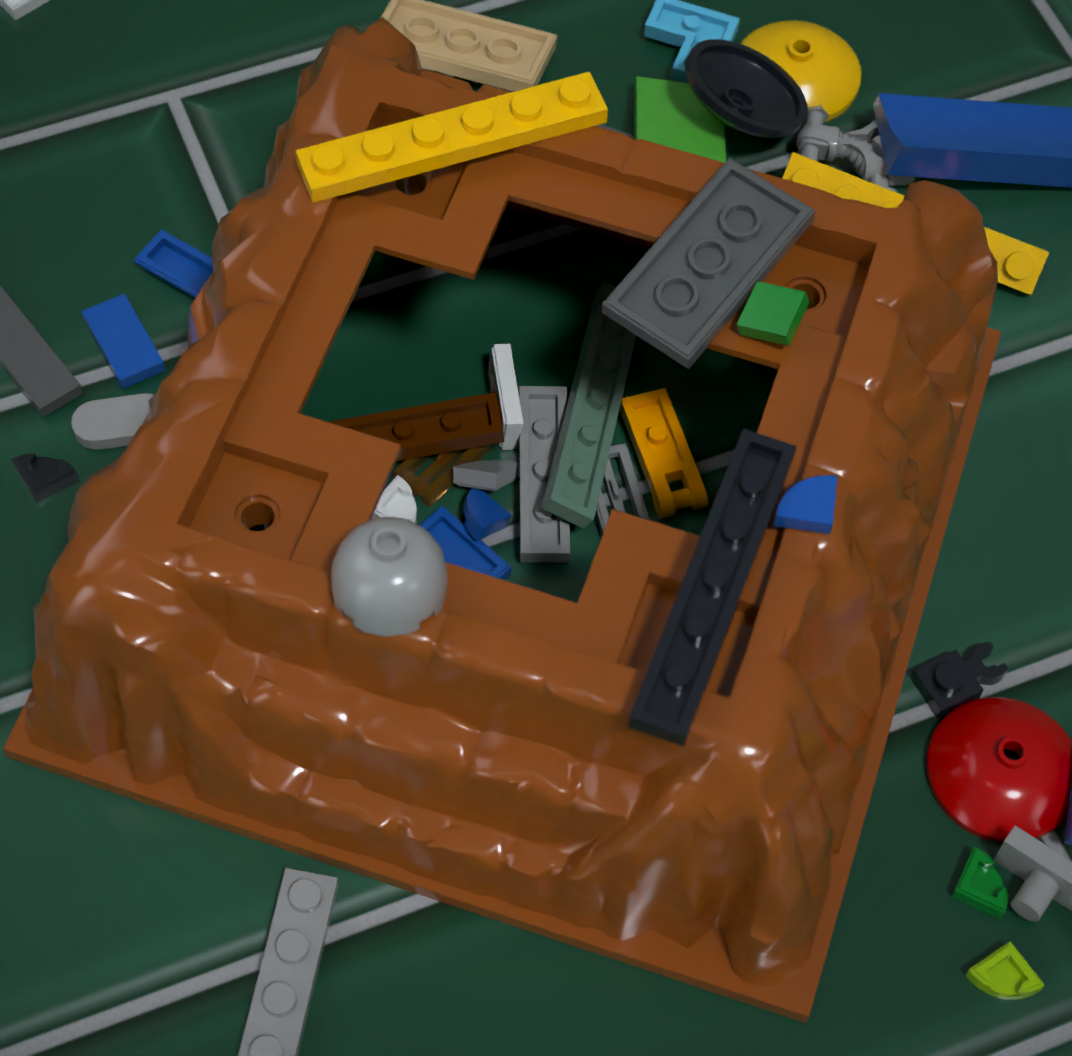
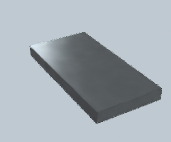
(708, 262)

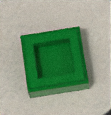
(773, 313)

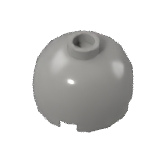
(389, 576)

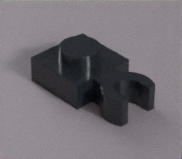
(953, 682)

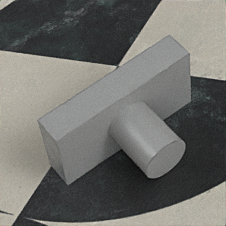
(1044, 873)

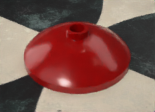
(983, 786)

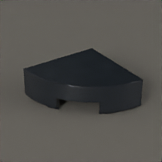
(44, 475)

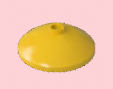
(815, 59)

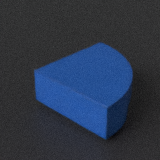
(809, 505)
(483, 514)

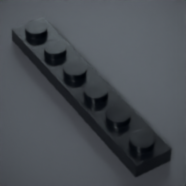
(712, 589)

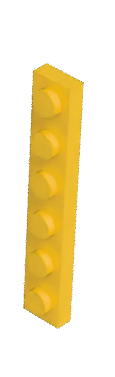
(451, 136)
(1017, 261)

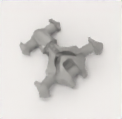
(858, 147)

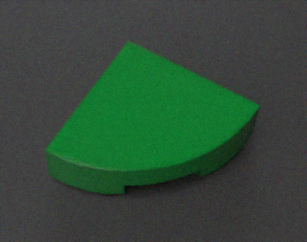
(982, 885)

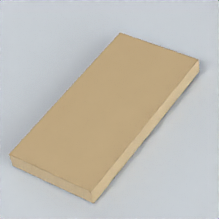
(473, 44)

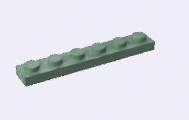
(590, 416)

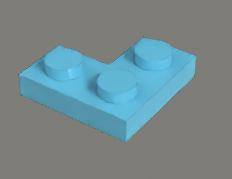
(685, 26)

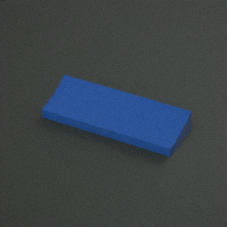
(975, 140)

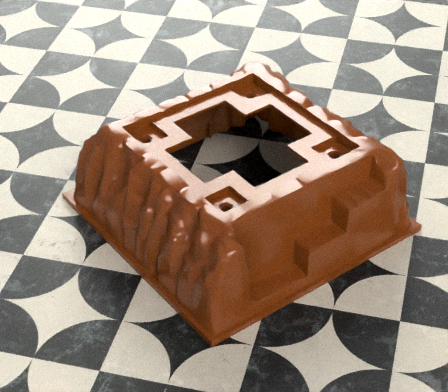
(496, 736)

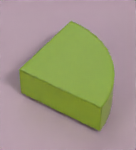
(1005, 975)

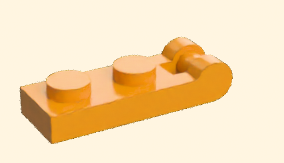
(663, 452)

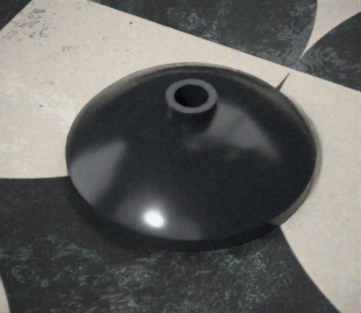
(745, 89)

